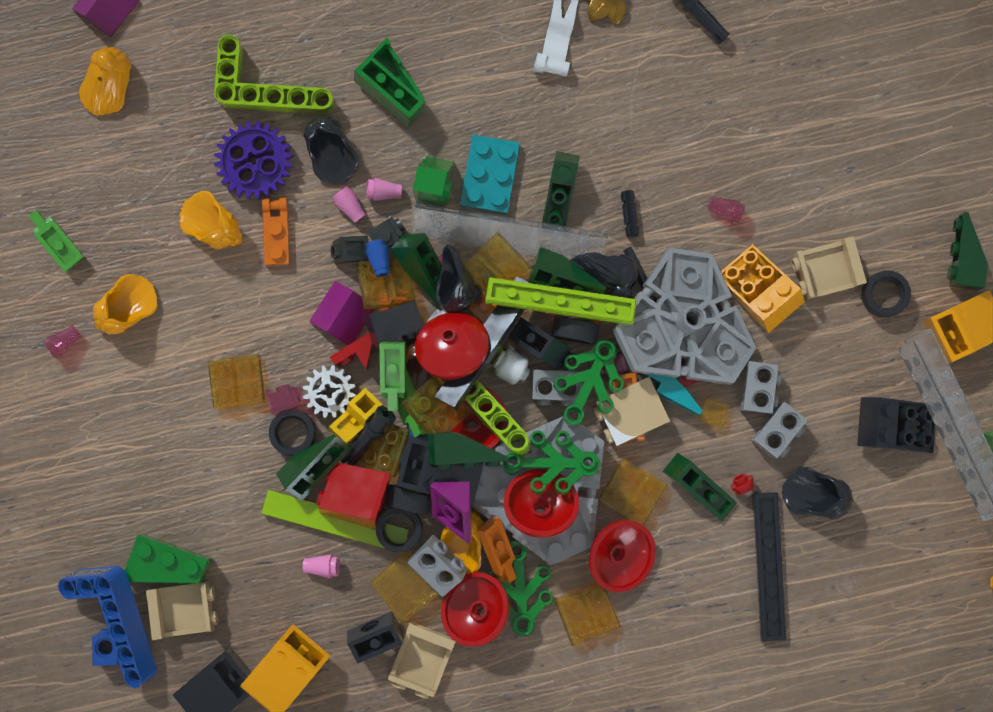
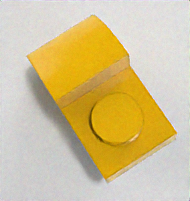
(358, 411)

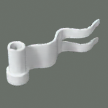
(557, 41)

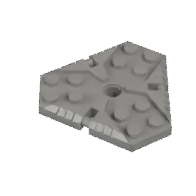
(715, 343)
(494, 482)

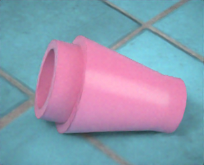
(382, 190)
(349, 204)
(323, 566)

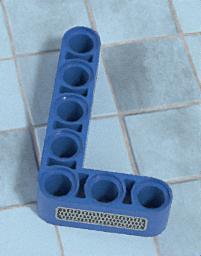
(121, 616)

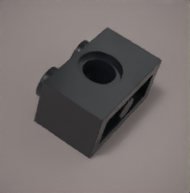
(374, 637)

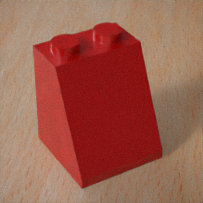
(354, 494)

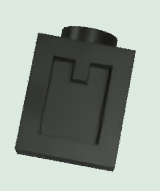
(389, 230)
(349, 249)

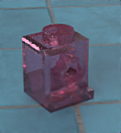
(284, 398)

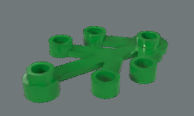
(590, 378)
(555, 463)
(521, 594)

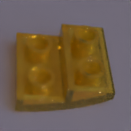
(496, 260)
(385, 291)
(236, 382)
(431, 413)
(387, 451)
(632, 492)
(403, 588)
(586, 613)

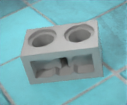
(550, 376)
(753, 386)
(775, 426)
(434, 569)

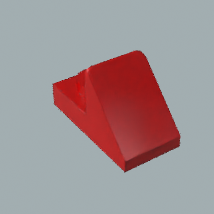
(361, 347)

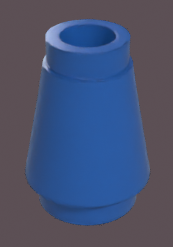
(378, 256)

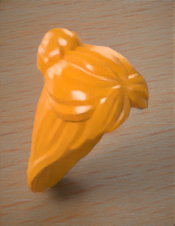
(105, 81)
(209, 221)
(125, 304)
(470, 552)

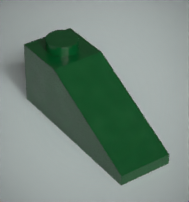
(419, 261)
(558, 271)
(312, 465)
(699, 486)

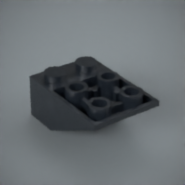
(895, 425)
(419, 474)
(215, 686)

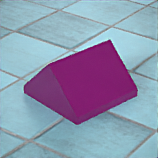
(105, 14)
(341, 313)
(453, 507)

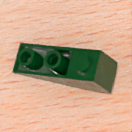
(561, 188)
(968, 261)
(455, 448)

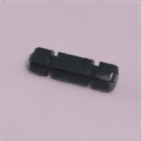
(629, 213)

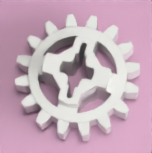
(326, 379)

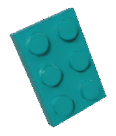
(489, 174)

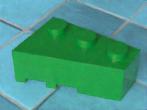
(390, 84)
(433, 181)
(164, 562)

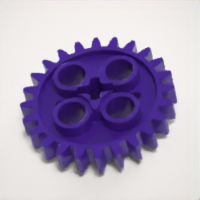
(246, 139)

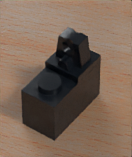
(393, 324)
(539, 343)

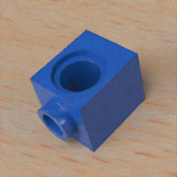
(99, 656)

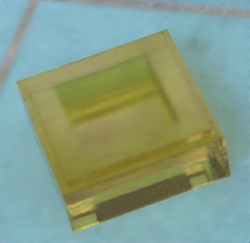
(714, 413)

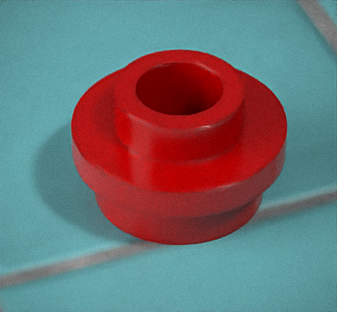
(742, 484)

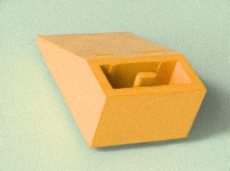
(762, 288)
(964, 326)
(285, 670)

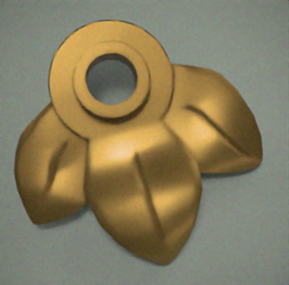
(601, 8)

